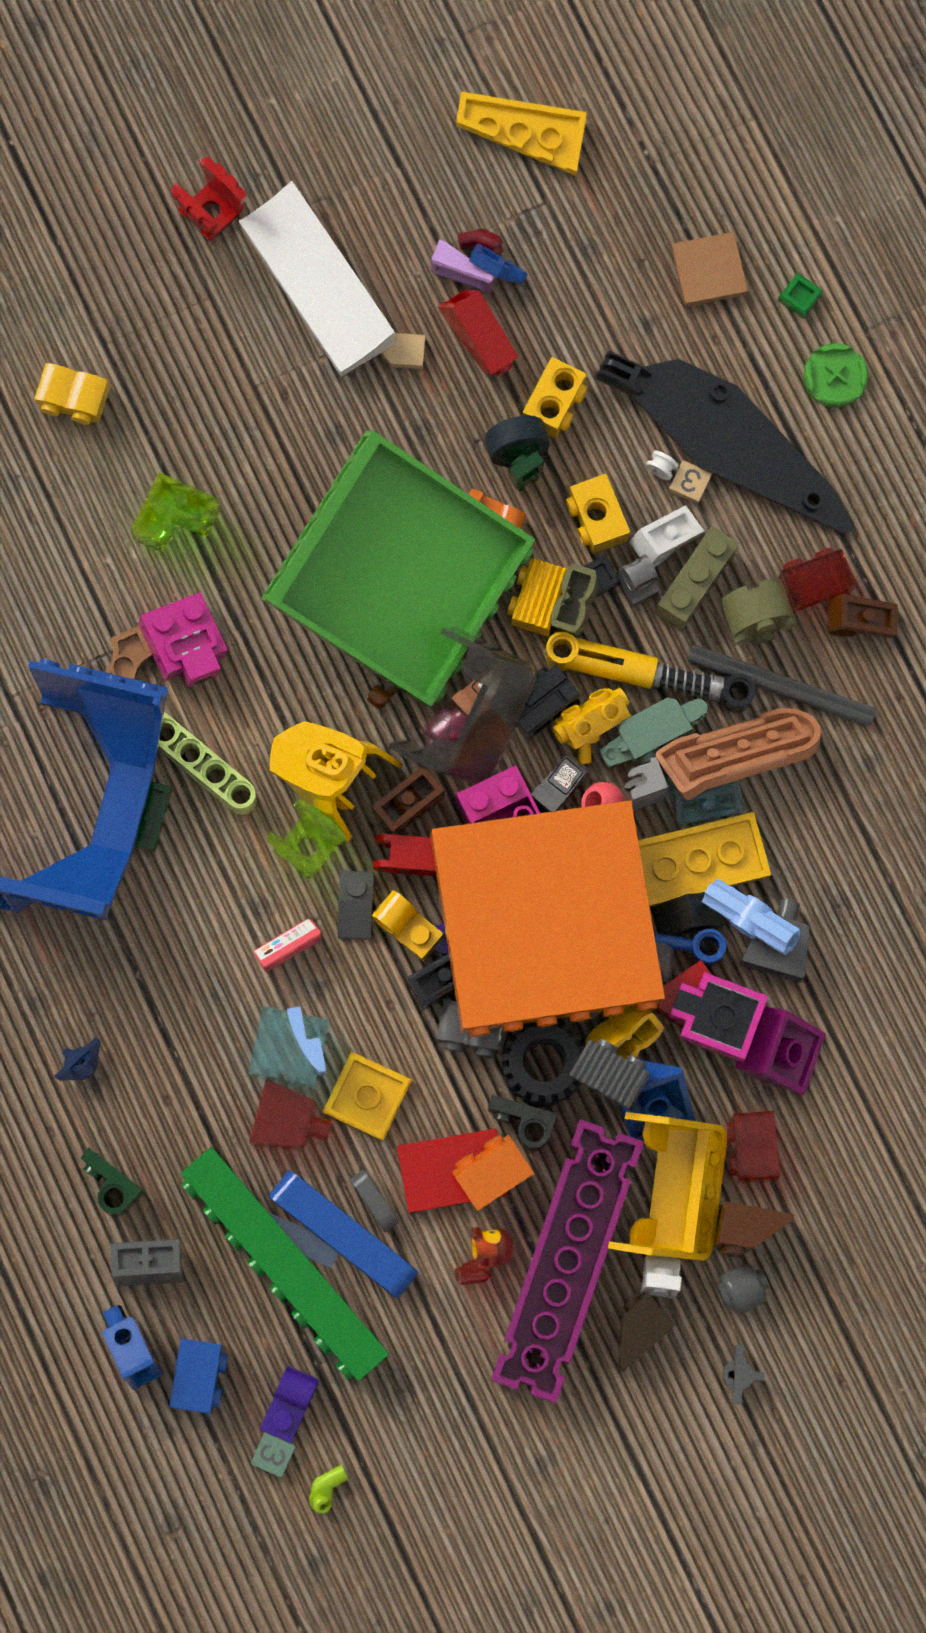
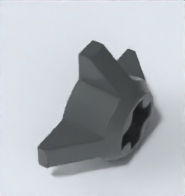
(742, 1375)

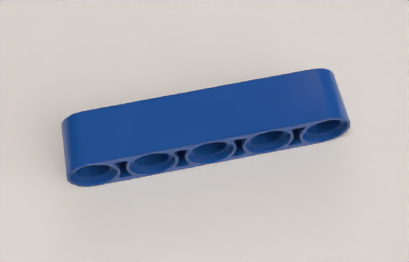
(343, 1234)

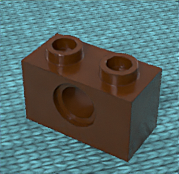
(408, 801)

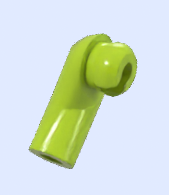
(323, 1488)

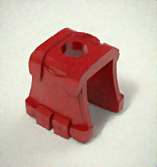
(220, 190)

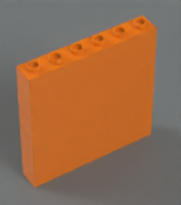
(547, 918)

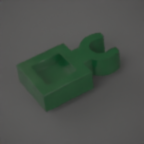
(525, 470)

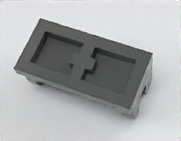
(146, 1262)

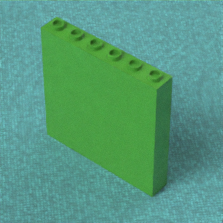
(395, 564)

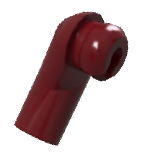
(481, 236)

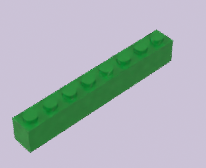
(284, 1264)

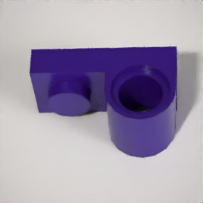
(289, 1404)

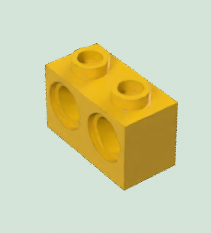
(549, 396)

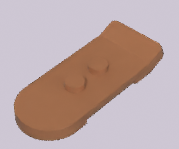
(739, 750)

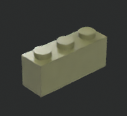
(696, 578)

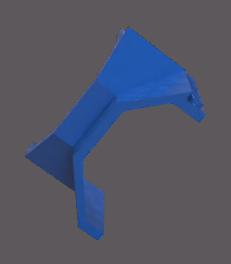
(127, 725)

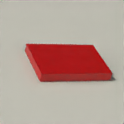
(429, 1168)

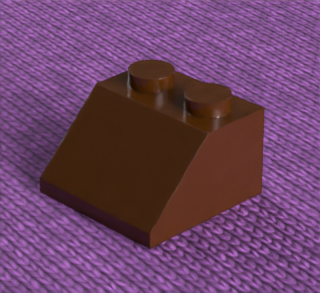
(745, 1227)

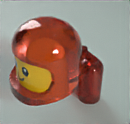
(488, 1250)

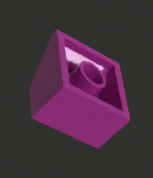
(783, 1050)

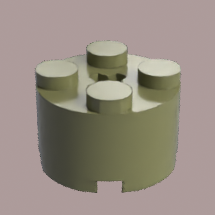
(758, 612)

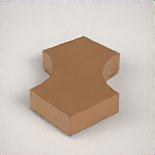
(129, 653)

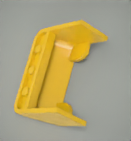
(684, 1189)

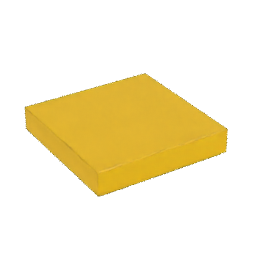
(367, 1096)

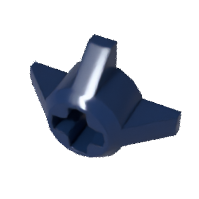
(80, 1063)

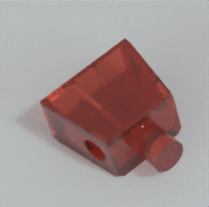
(286, 1119)

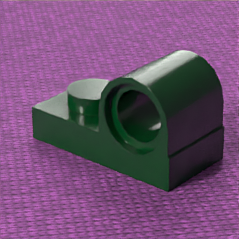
(99, 1168)

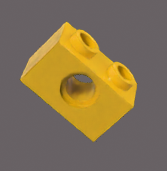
(599, 495)

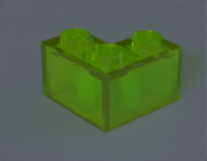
(171, 505)

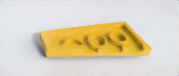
(529, 128)

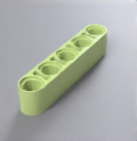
(204, 765)

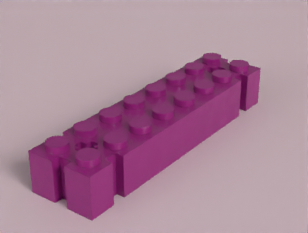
(567, 1261)

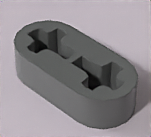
(374, 1200)

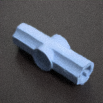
(751, 917)

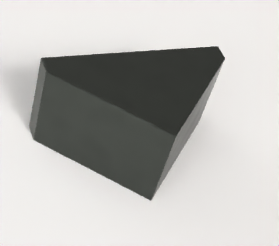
(685, 915)

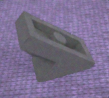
(355, 905)

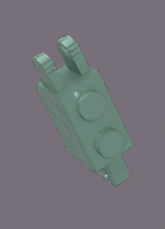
(651, 730)

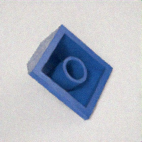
(662, 1096)

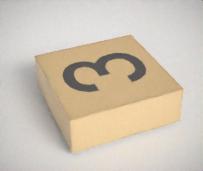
(690, 482)

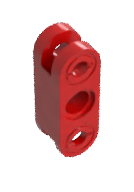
(407, 855)

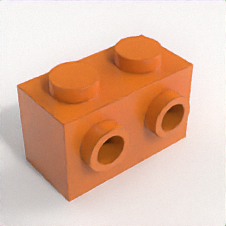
(492, 1171)

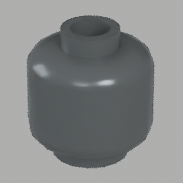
(743, 1288)

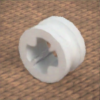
(662, 465)

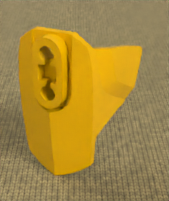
(322, 766)

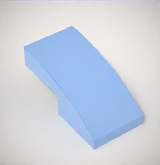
(310, 1048)

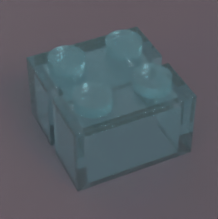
(278, 1050)

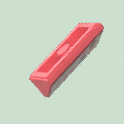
(288, 945)

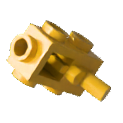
(584, 723)

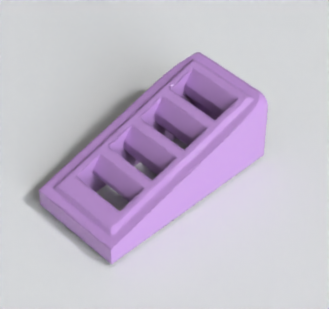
(457, 267)

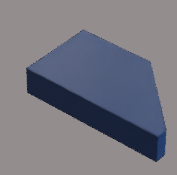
(496, 265)

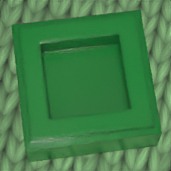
(800, 295)

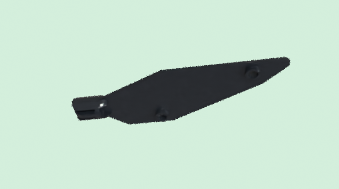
(726, 434)

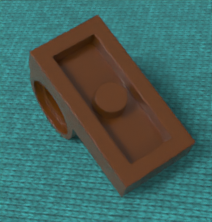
(858, 615)

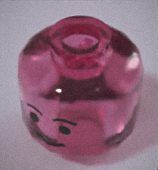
(445, 725)

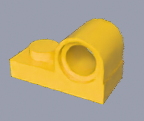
(407, 926)

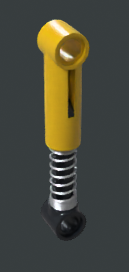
(645, 671)

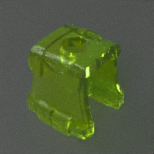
(313, 826)

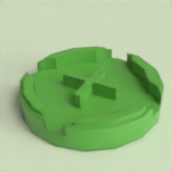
(835, 375)

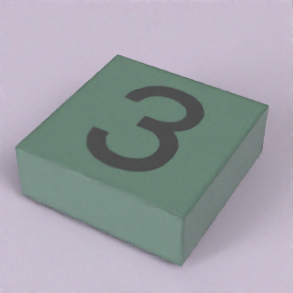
(273, 1454)

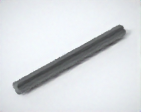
(783, 685)

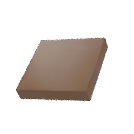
(709, 269)

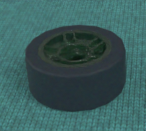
(516, 437)

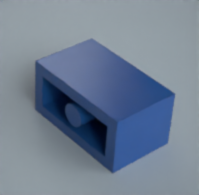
(197, 1376)

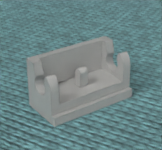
(649, 787)

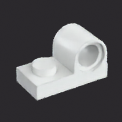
(666, 535)
(661, 1276)

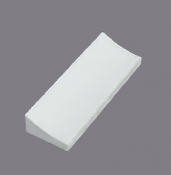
(318, 280)

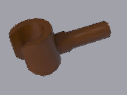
(379, 697)

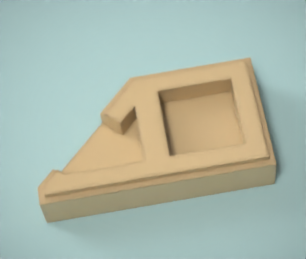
(407, 351)

